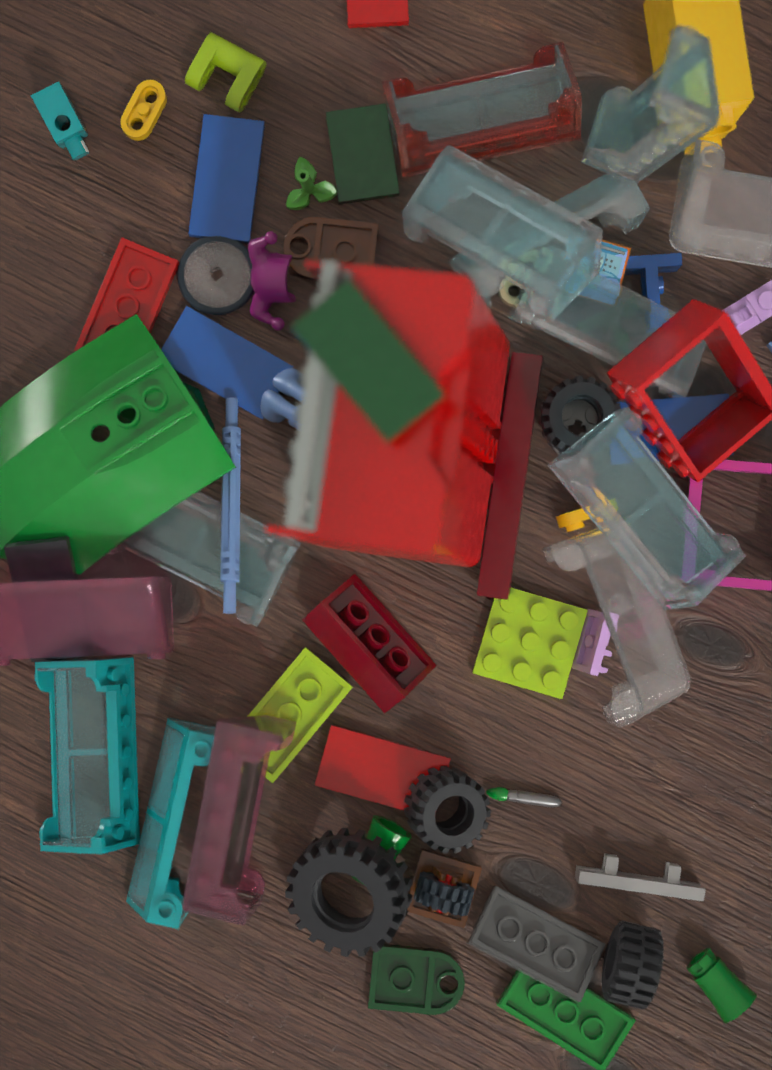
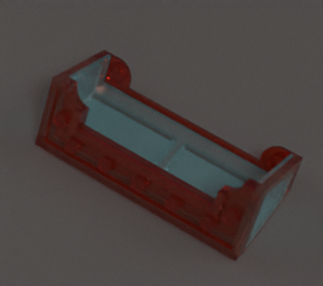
(486, 112)

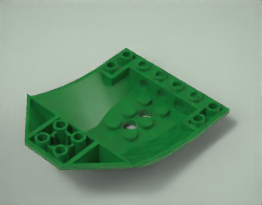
(106, 491)

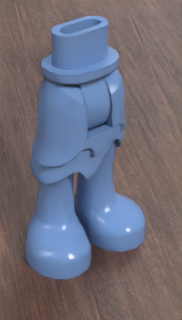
(277, 408)

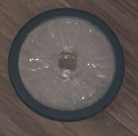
(206, 257)

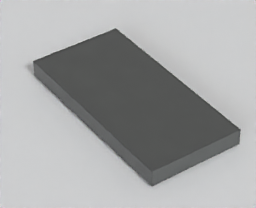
(536, 943)

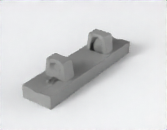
(669, 885)

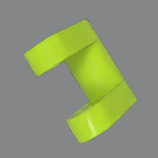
(232, 59)

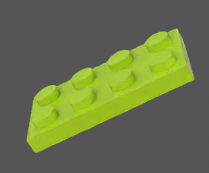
(304, 695)

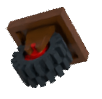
(443, 888)

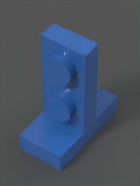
(648, 267)

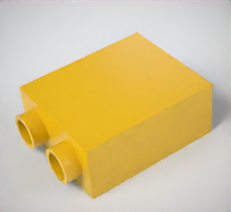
(724, 27)

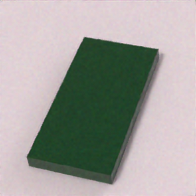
(368, 361)

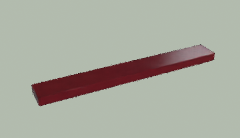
(510, 476)

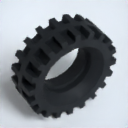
(373, 868)

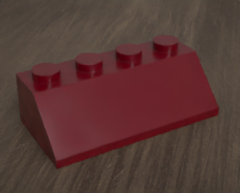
(369, 643)

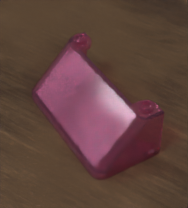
(86, 618)

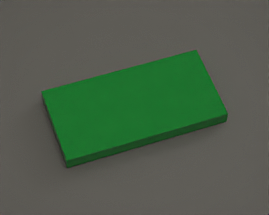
(586, 1029)

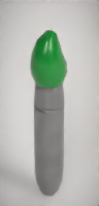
(524, 797)

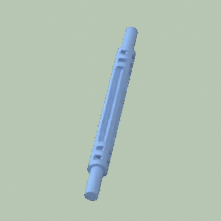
(230, 509)

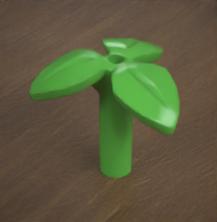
(305, 175)

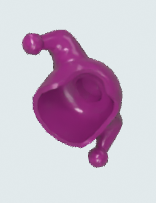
(268, 279)

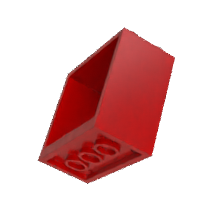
(725, 426)

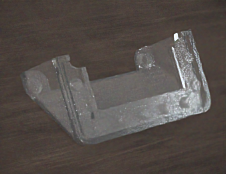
(721, 209)
(636, 625)

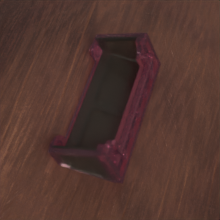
(219, 873)

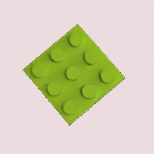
(530, 642)

